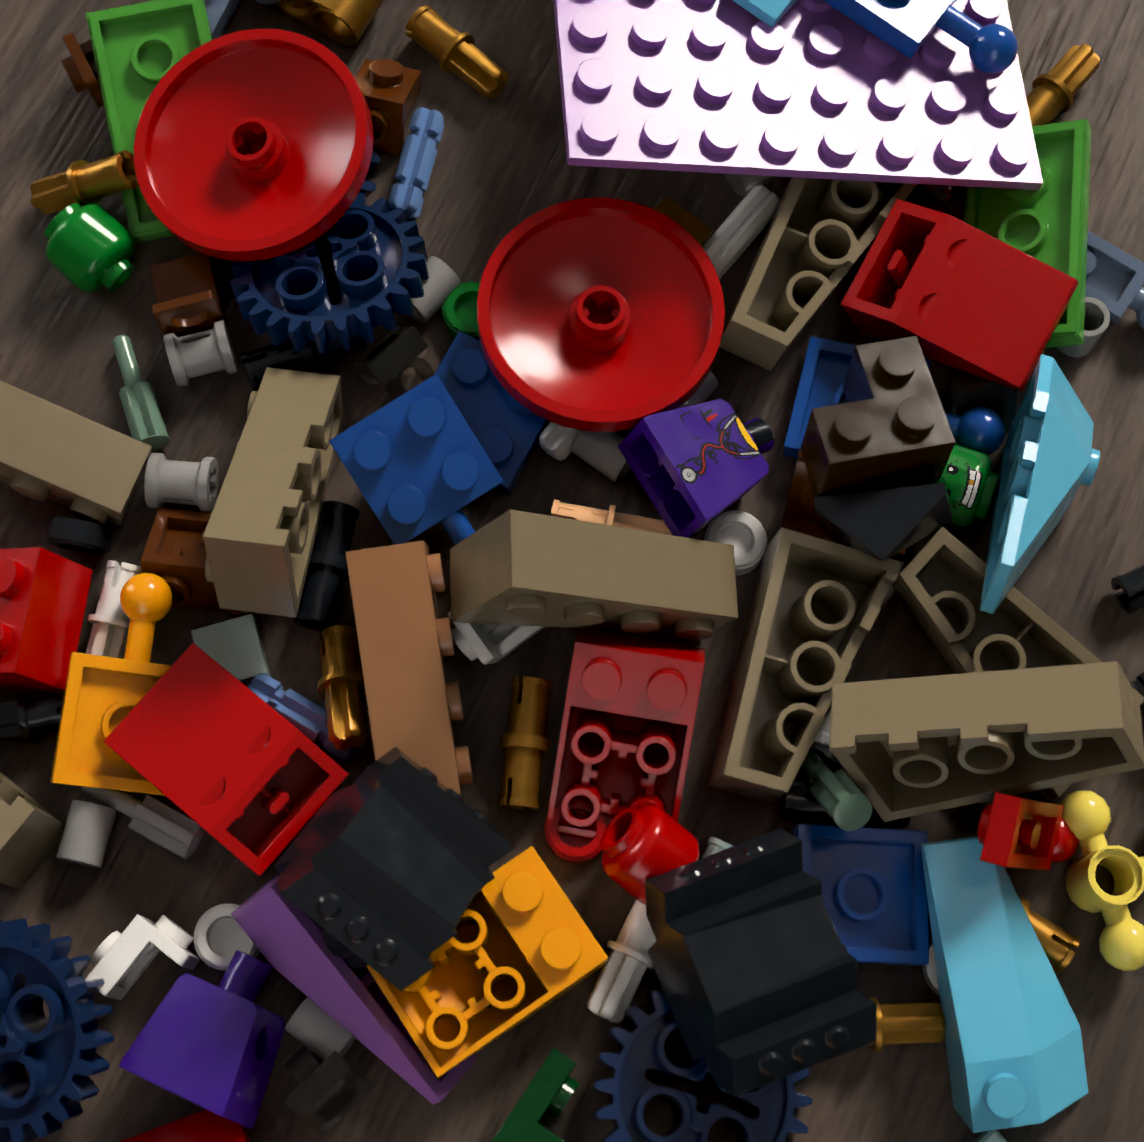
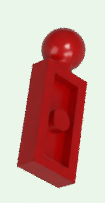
(1025, 833)

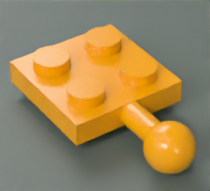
(105, 690)

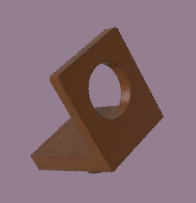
(186, 295)

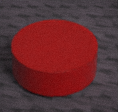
(574, 847)

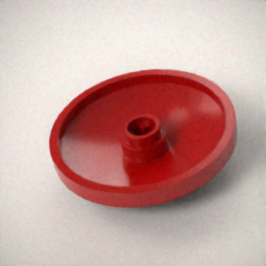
(253, 144)
(600, 314)

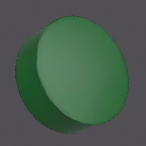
(461, 310)

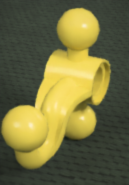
(1123, 937)

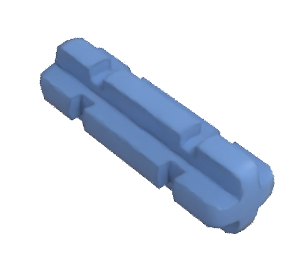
(416, 162)
(299, 711)

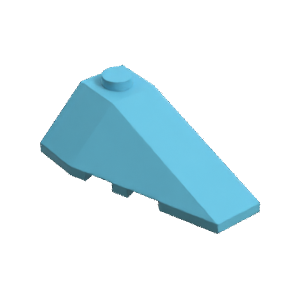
(1038, 478)
(1006, 1017)

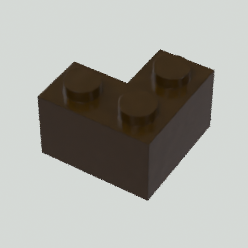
(888, 430)

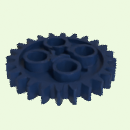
(377, 269)
(55, 1052)
(630, 1090)

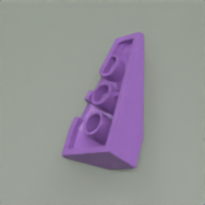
(348, 995)

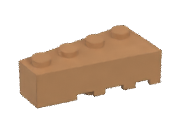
(404, 658)

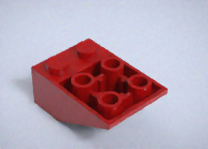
(960, 294)
(39, 617)
(625, 727)
(226, 758)

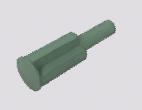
(139, 399)
(837, 794)

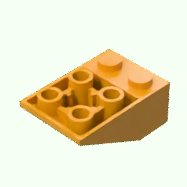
(511, 958)

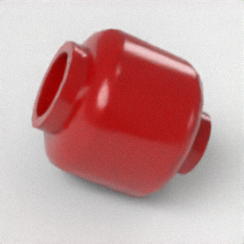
(643, 846)

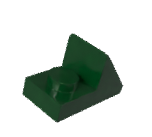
(546, 1092)

